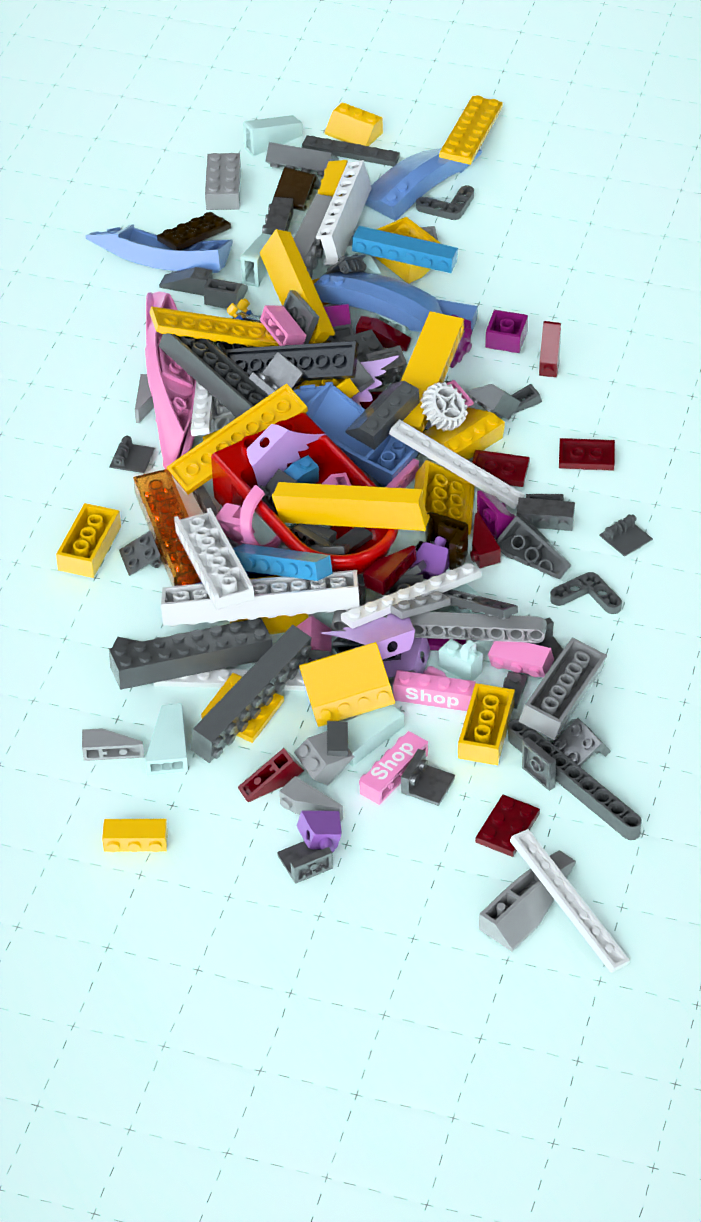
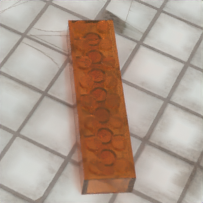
(160, 504)

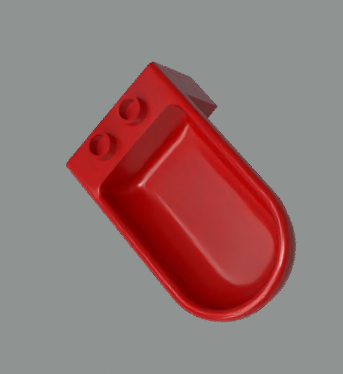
(235, 478)

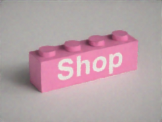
(432, 690)
(387, 772)

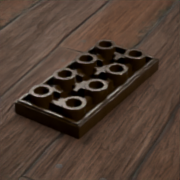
(193, 231)

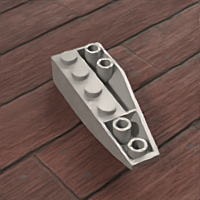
(521, 906)

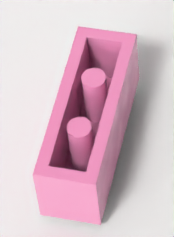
(282, 326)
(521, 657)

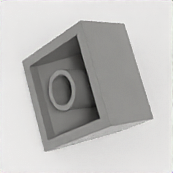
(314, 758)

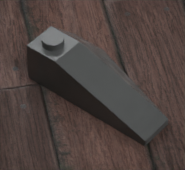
(530, 547)

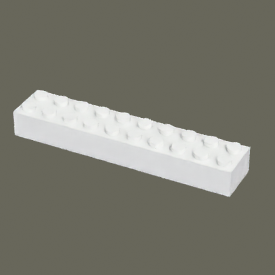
(272, 598)

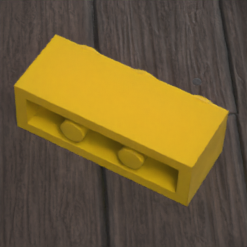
(134, 835)

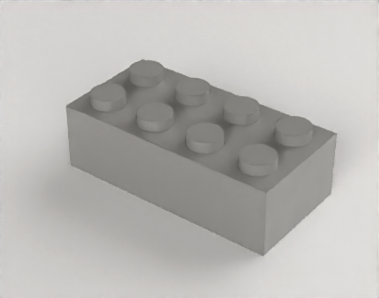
(223, 181)

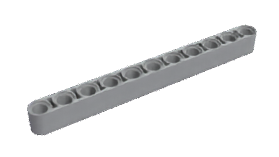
(469, 627)

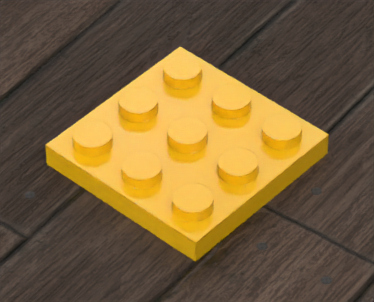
(255, 725)

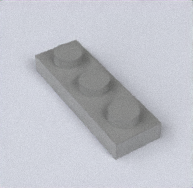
(420, 605)

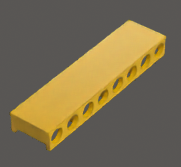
(290, 273)
(432, 359)
(351, 506)

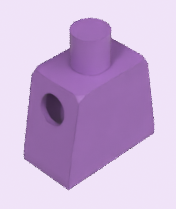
(434, 556)
(320, 829)

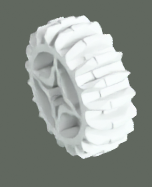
(444, 406)

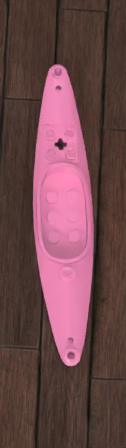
(169, 384)

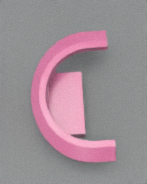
(237, 521)

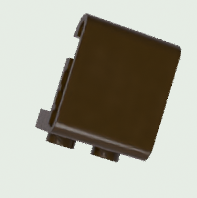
(298, 186)
(455, 534)

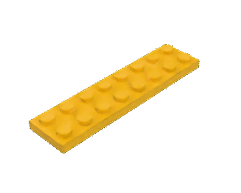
(471, 129)
(211, 327)
(195, 466)

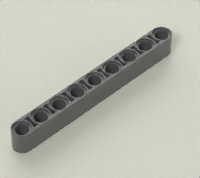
(582, 784)

